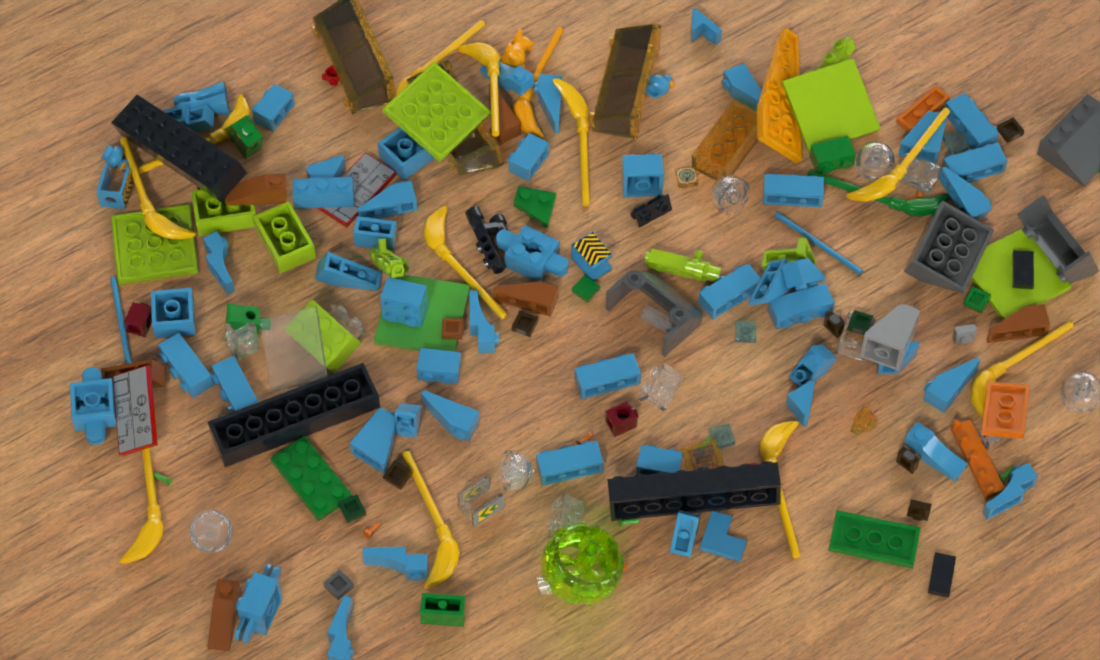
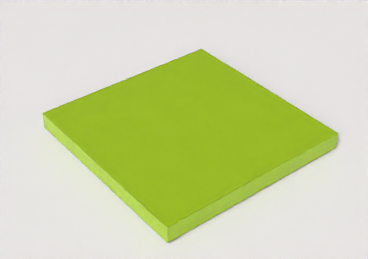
(831, 104)
(436, 112)
(148, 256)
(995, 275)

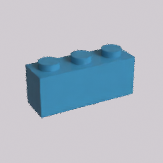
(971, 121)
(977, 163)
(793, 190)
(323, 192)
(728, 291)
(800, 306)
(185, 365)
(607, 375)
(233, 384)
(569, 463)

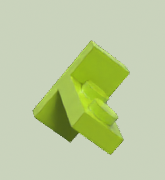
(802, 251)

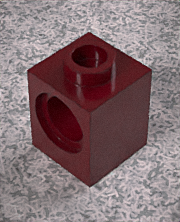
(138, 319)
(618, 425)

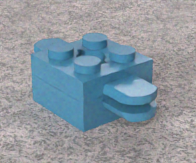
(529, 262)
(93, 405)
(259, 603)

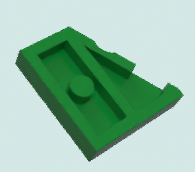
(535, 203)

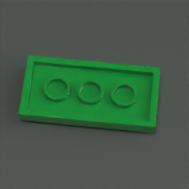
(310, 478)
(874, 539)

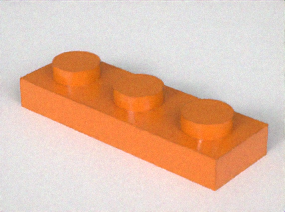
(931, 101)

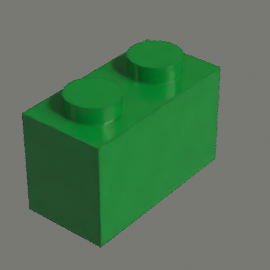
(832, 155)
(443, 609)

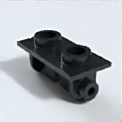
(652, 211)

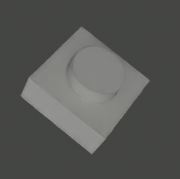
(964, 334)

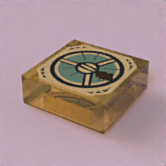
(686, 177)

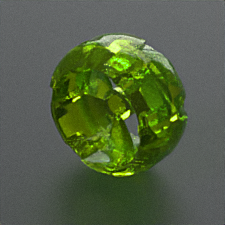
(594, 545)

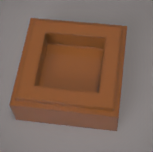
(452, 328)

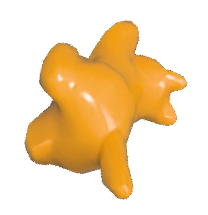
(515, 51)

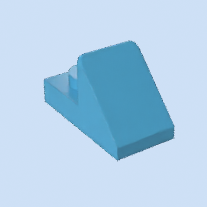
(703, 26)
(684, 533)

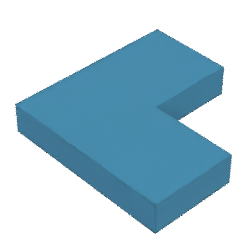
(718, 542)

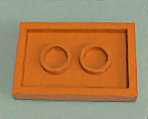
(1005, 410)

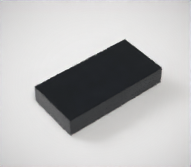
(1023, 269)
(941, 574)

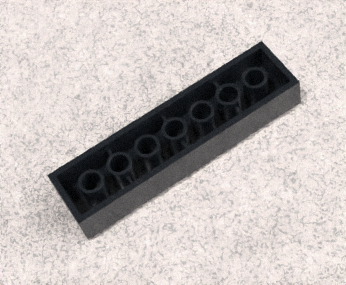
(179, 148)
(294, 414)
(694, 491)

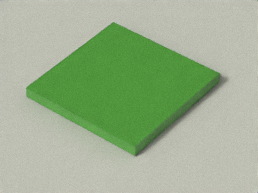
(444, 301)

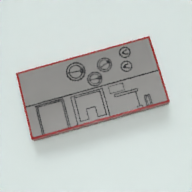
(369, 180)
(135, 410)

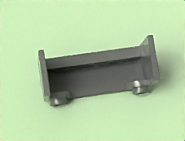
(1056, 242)
(681, 312)

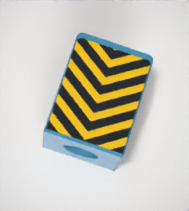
(120, 197)
(591, 256)

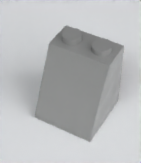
(891, 337)

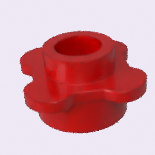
(327, 76)

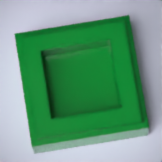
(585, 289)
(977, 300)

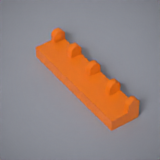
(977, 458)

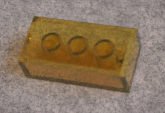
(727, 142)

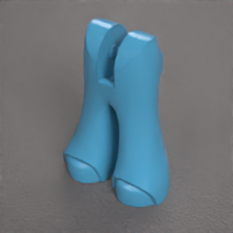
(214, 96)

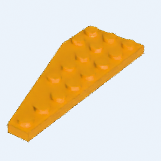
(774, 115)

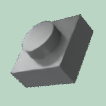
(338, 584)

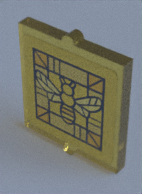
(702, 455)

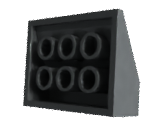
(1075, 142)
(949, 249)

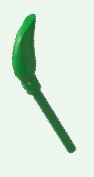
(912, 207)

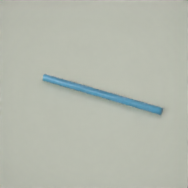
(818, 243)
(120, 320)

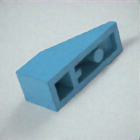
(742, 86)
(549, 99)
(964, 195)
(394, 200)
(346, 273)
(770, 285)
(948, 385)
(454, 417)

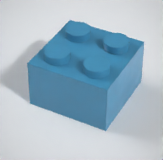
(403, 154)
(642, 175)
(404, 302)
(173, 312)

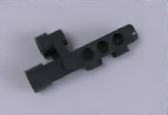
(484, 236)

